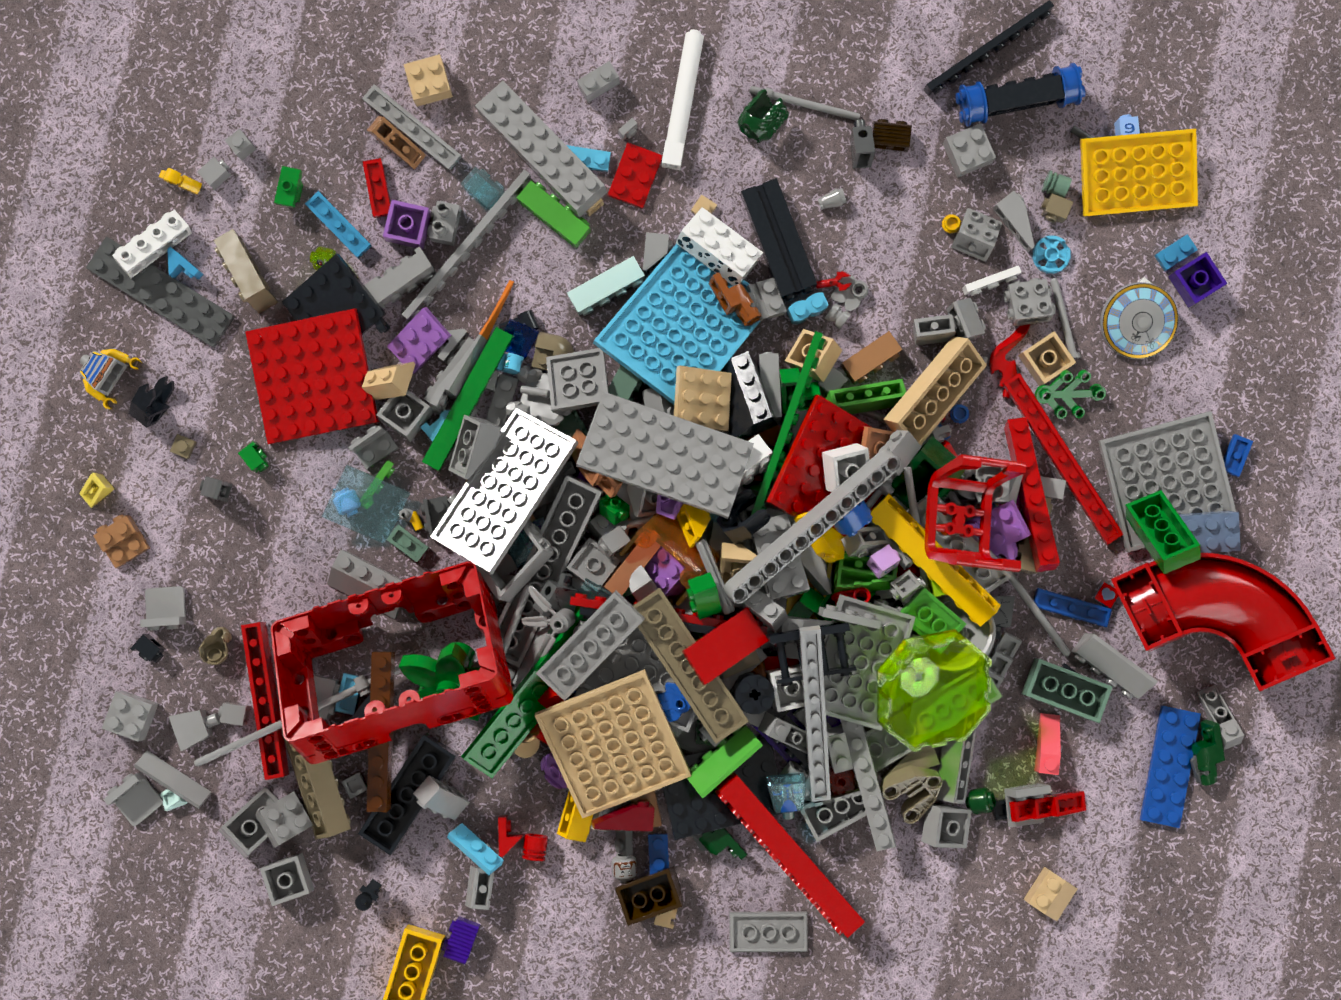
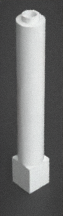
(682, 100)

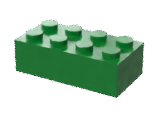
(1162, 532)

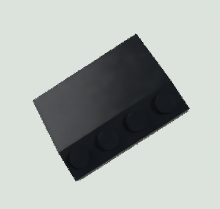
(749, 403)

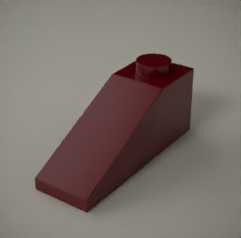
(629, 817)

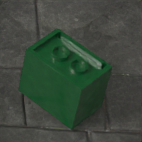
(923, 465)

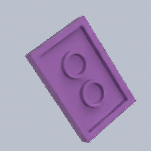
(419, 339)

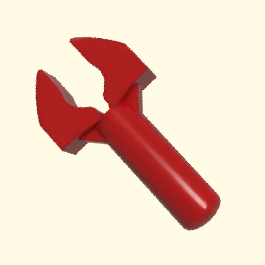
(835, 282)

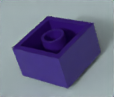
(1197, 279)

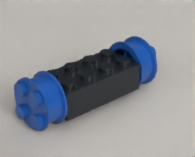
(1059, 87)

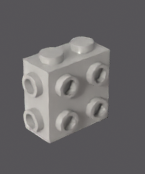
(1029, 302)

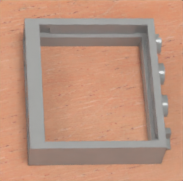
(509, 591)

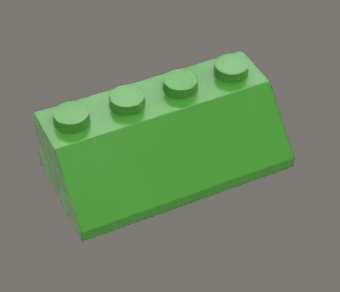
(724, 760)

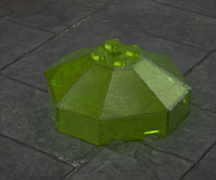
(947, 699)

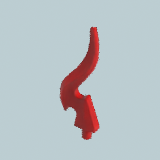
(998, 361)

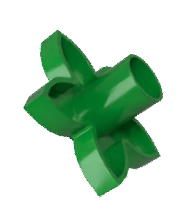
(440, 674)

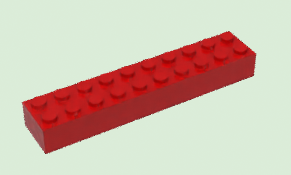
(791, 856)

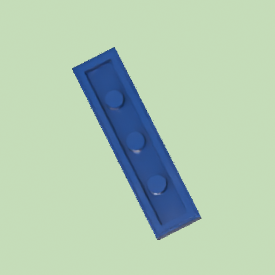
(1072, 607)

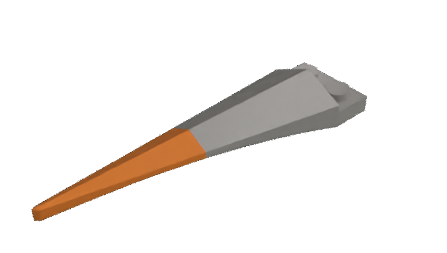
(455, 380)

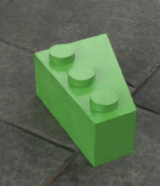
(854, 573)

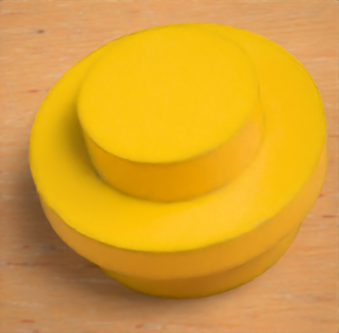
(951, 224)

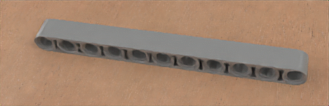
(812, 526)

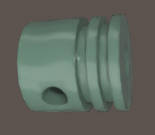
(1056, 184)

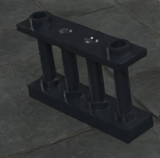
(837, 629)

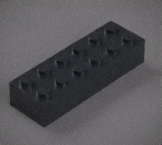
(389, 828)

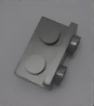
(434, 511)

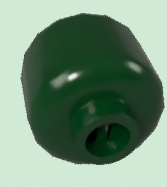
(980, 800)

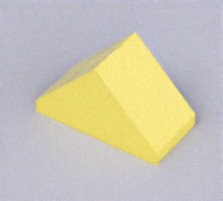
(96, 489)

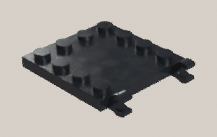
(335, 290)

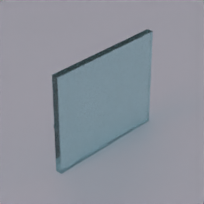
(365, 504)

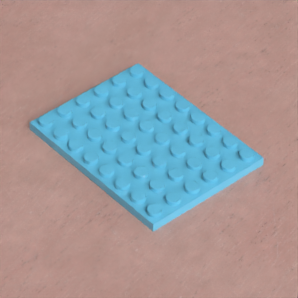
(673, 324)

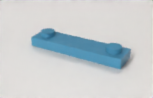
(338, 224)

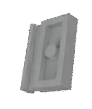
(767, 298)

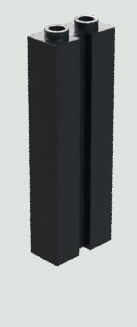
(778, 239)

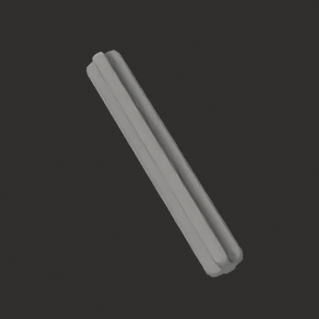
(711, 566)

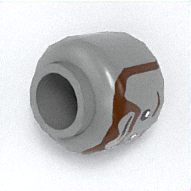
(624, 867)

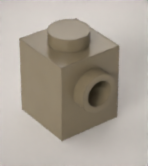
(1056, 208)

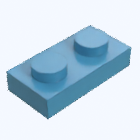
(1176, 252)

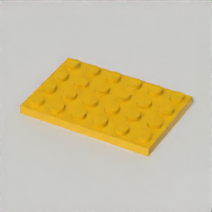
(1139, 172)

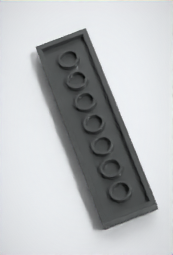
(164, 295)

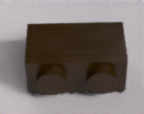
(891, 135)

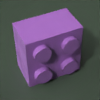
(407, 224)
(665, 572)

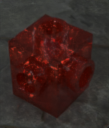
(841, 781)

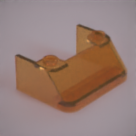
(671, 537)

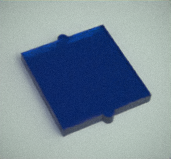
(523, 338)

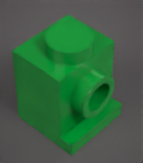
(254, 457)
(614, 509)

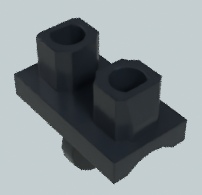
(368, 895)

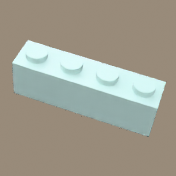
(606, 285)

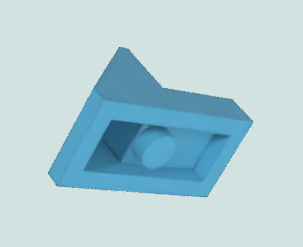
(177, 263)

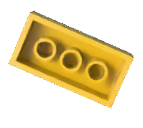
(414, 964)

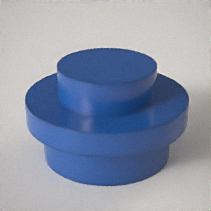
(959, 413)

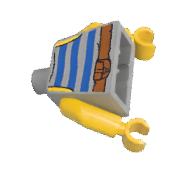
(102, 372)

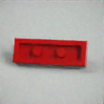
(377, 187)

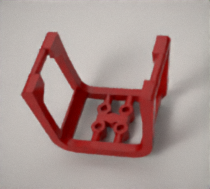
(940, 480)

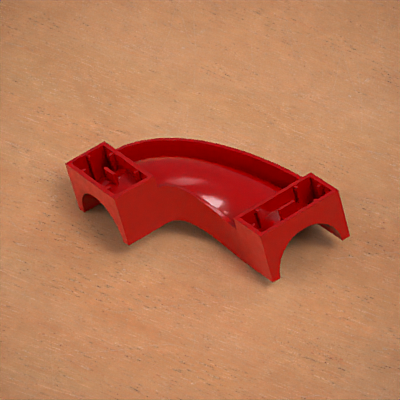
(1231, 601)

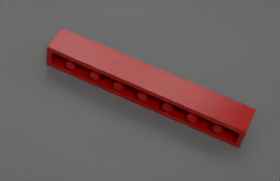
(1032, 496)
(264, 698)

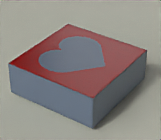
(1106, 595)

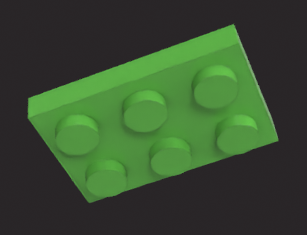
(931, 614)

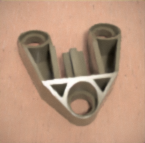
(917, 786)

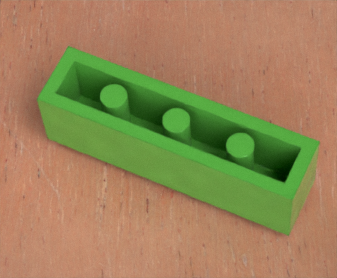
(553, 214)
(868, 397)

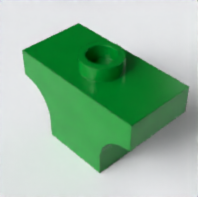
(289, 187)

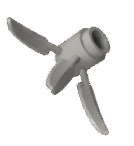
(559, 621)

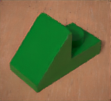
(806, 604)

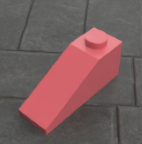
(1048, 745)

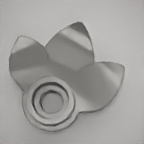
(849, 296)

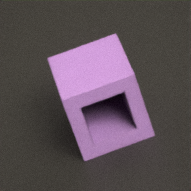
(883, 561)

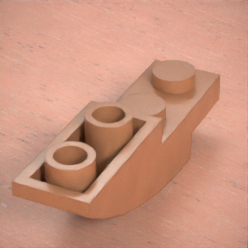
(608, 485)

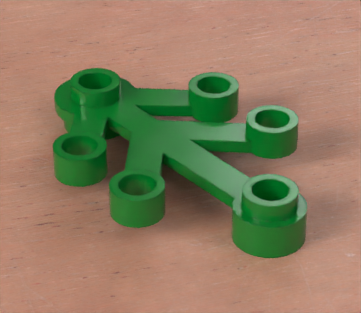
(1068, 393)

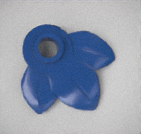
(670, 702)

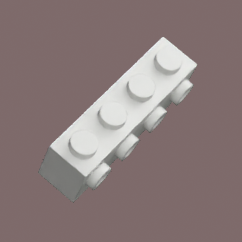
(152, 243)

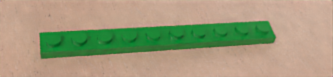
(791, 418)

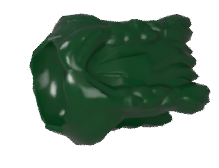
(752, 121)

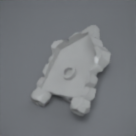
(536, 397)

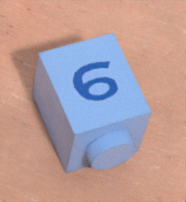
(1127, 125)

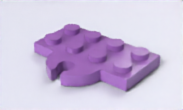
(1005, 530)

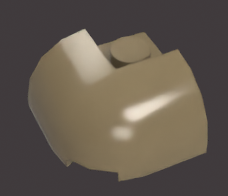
(549, 345)

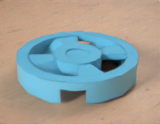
(1051, 254)

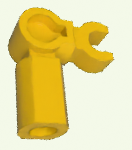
(174, 177)

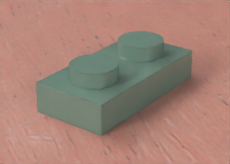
(407, 543)

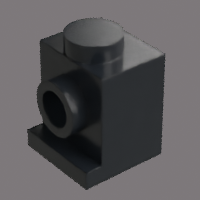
(148, 648)

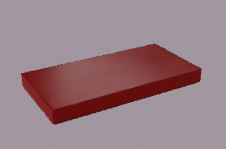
(725, 646)

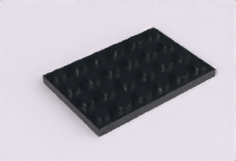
(696, 815)

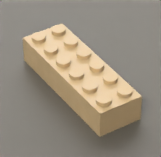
(937, 389)

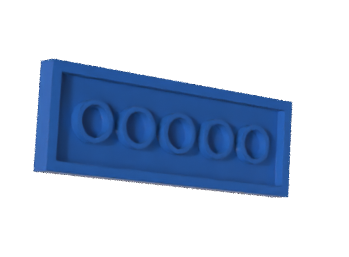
(1170, 766)

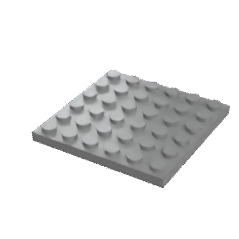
(1171, 457)

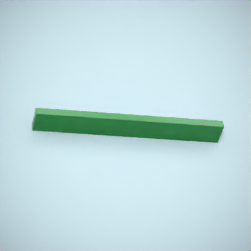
(468, 398)

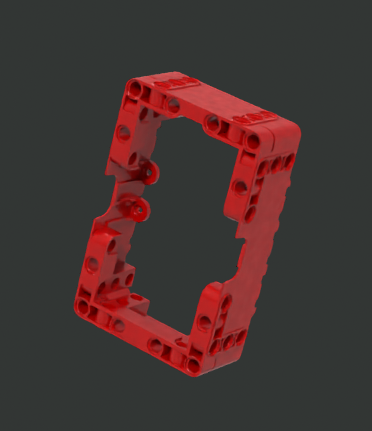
(313, 633)

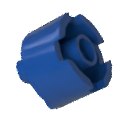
(854, 520)

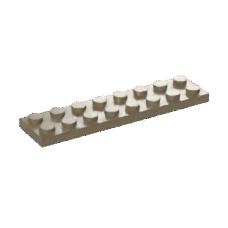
(668, 639)

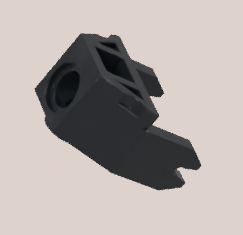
(151, 405)
(735, 527)

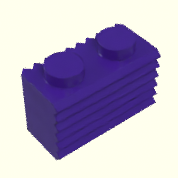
(461, 940)

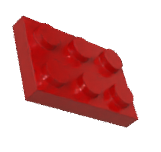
(635, 175)

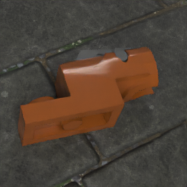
(735, 300)

